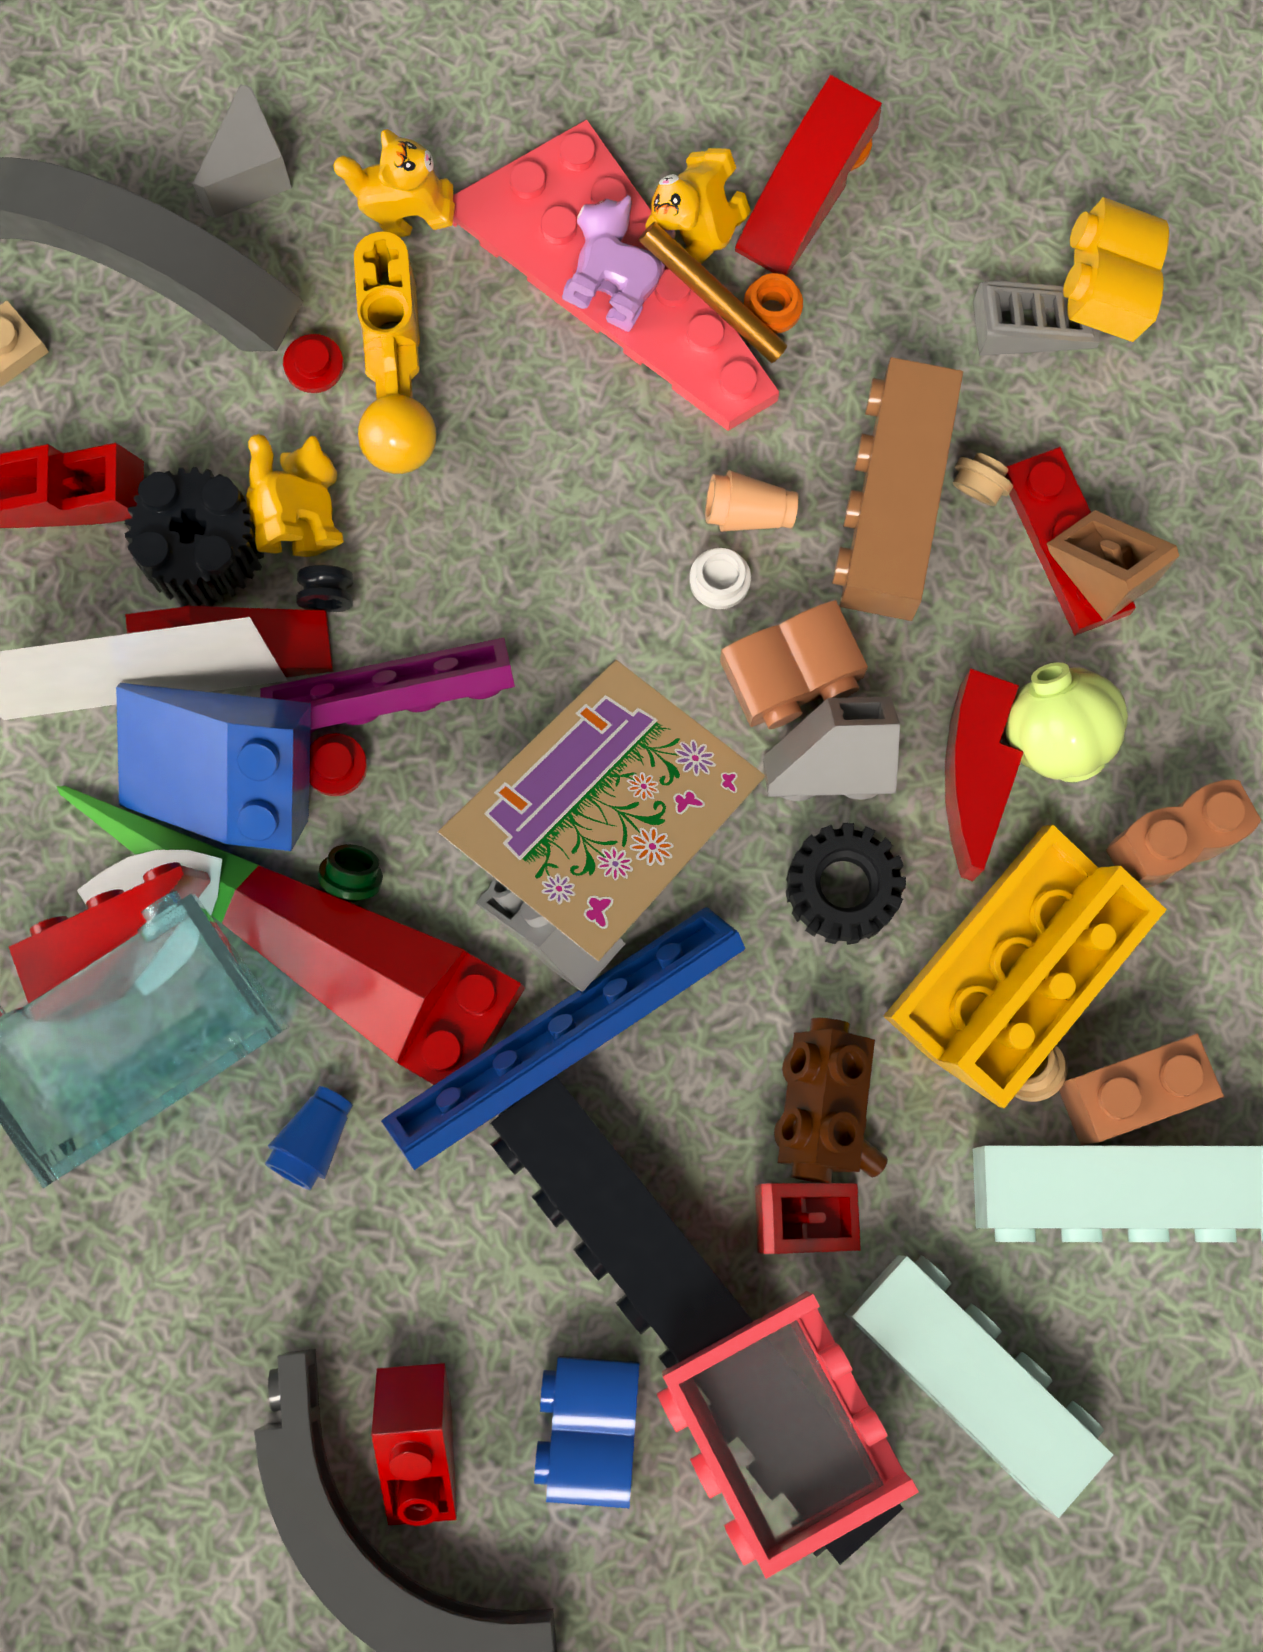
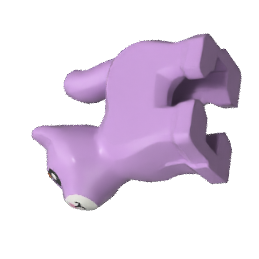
(612, 266)

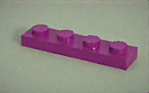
(401, 684)

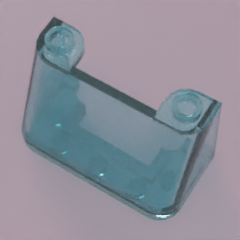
(128, 1037)

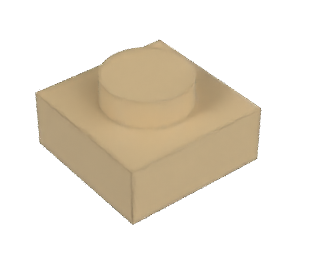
(18, 344)

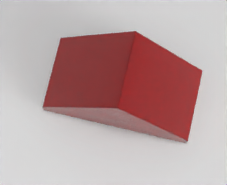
(807, 1217)

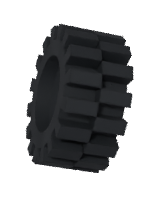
(854, 847)

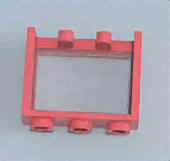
(784, 1436)

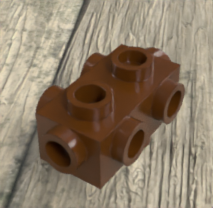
(827, 1104)

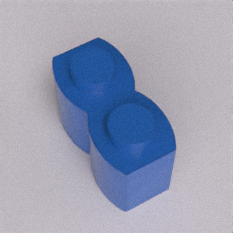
(590, 1431)

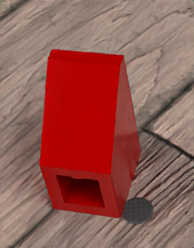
(414, 1444)

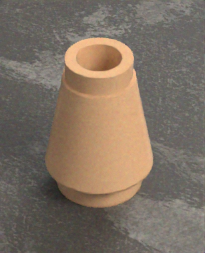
(748, 504)

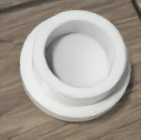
(720, 578)

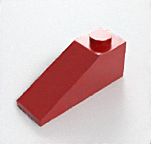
(294, 636)

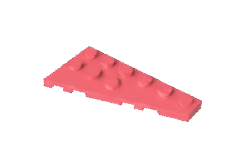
(531, 222)

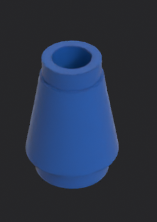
(310, 1139)

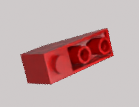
(67, 945)

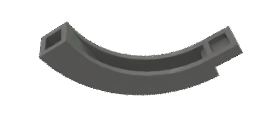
(148, 245)
(342, 1564)

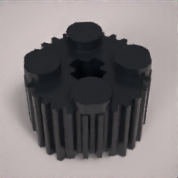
(200, 508)

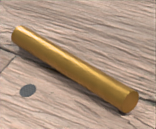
(712, 292)

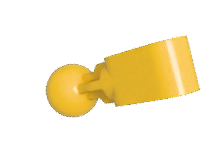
(395, 428)

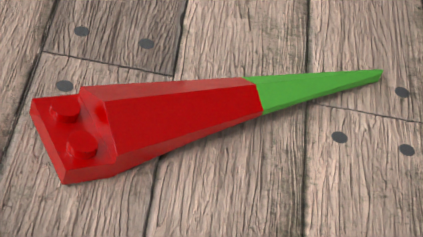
(391, 983)

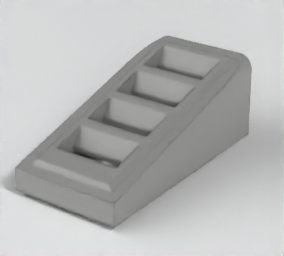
(1013, 338)

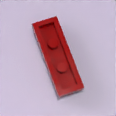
(1048, 505)

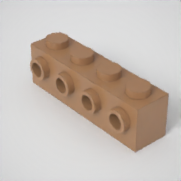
(900, 489)

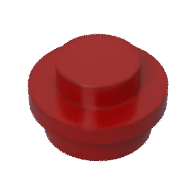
(313, 363)
(336, 764)

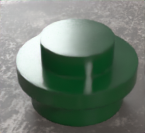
(351, 873)

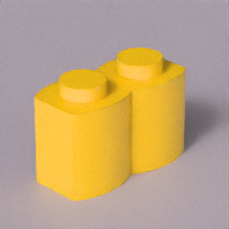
(1116, 269)

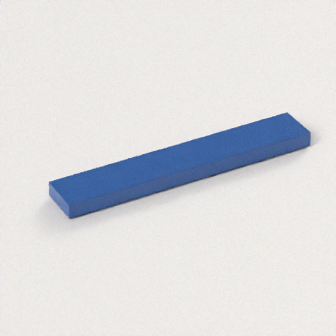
(561, 1036)

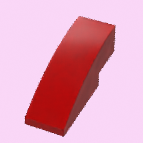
(809, 176)
(68, 488)
(978, 768)

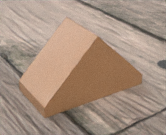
(1111, 560)

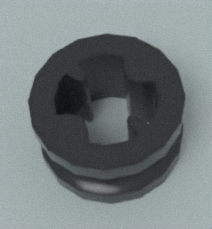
(325, 588)

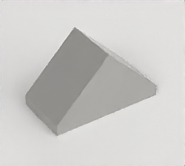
(241, 161)

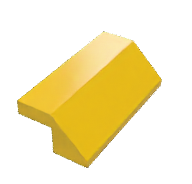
(1024, 965)

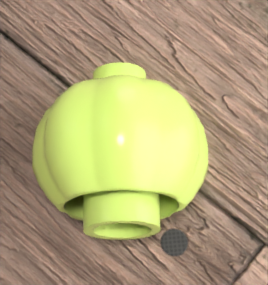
(1067, 722)

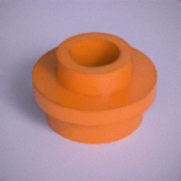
(779, 289)

